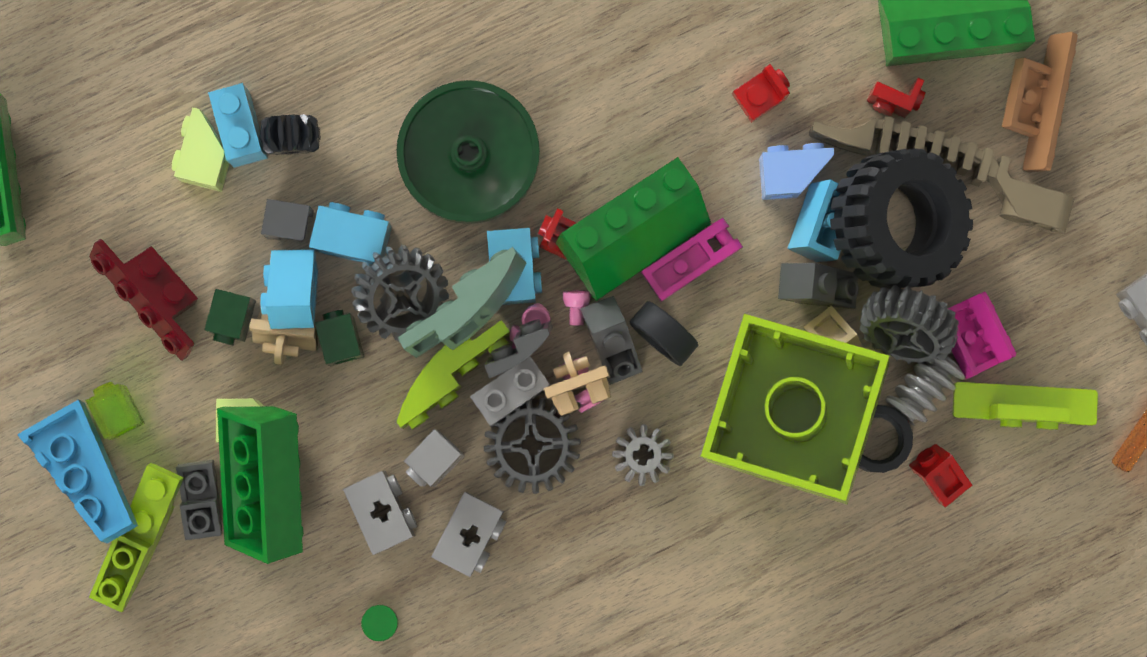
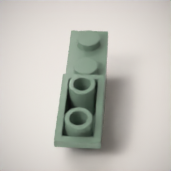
(479, 298)

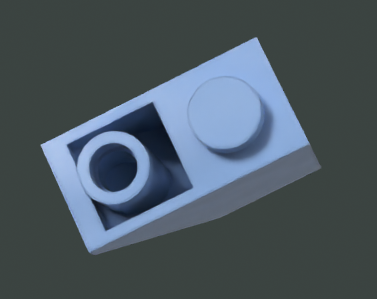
(788, 172)

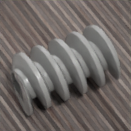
(924, 388)

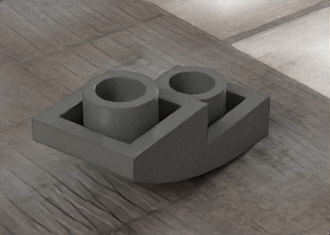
(526, 341)
(200, 500)

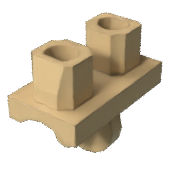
(282, 341)
(562, 392)

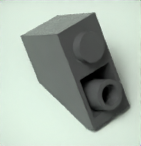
(818, 285)
(611, 339)

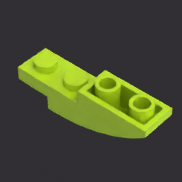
(437, 381)
(132, 551)

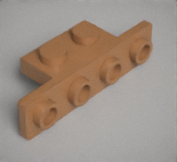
(1038, 100)

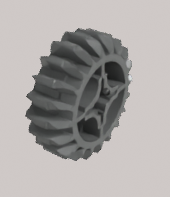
(416, 269)
(909, 325)
(534, 471)

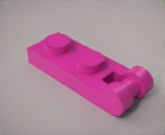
(690, 260)

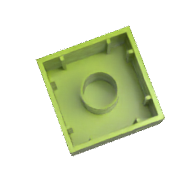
(795, 408)

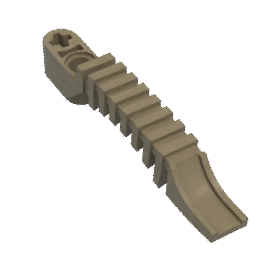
(1020, 200)

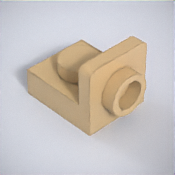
(833, 326)

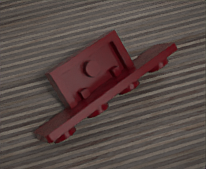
(152, 291)

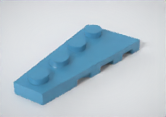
(81, 469)

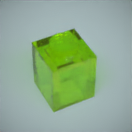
(114, 410)

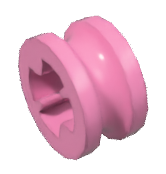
(585, 401)

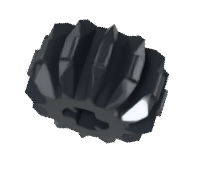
(290, 134)

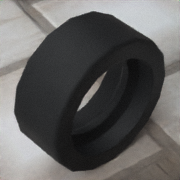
(664, 333)
(904, 446)

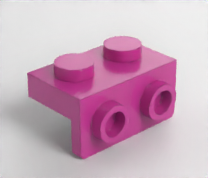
(981, 336)

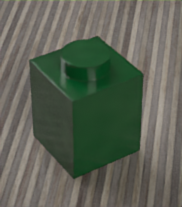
(229, 317)
(339, 338)

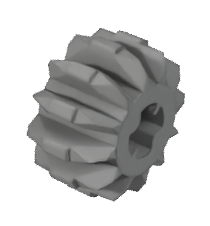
(650, 464)

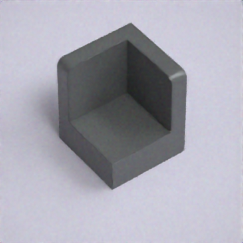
(285, 220)

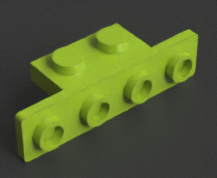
(1025, 404)

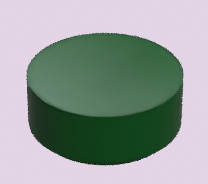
(379, 623)

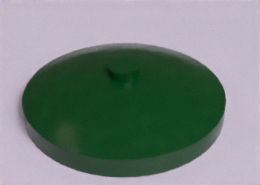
(468, 152)

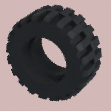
(939, 215)

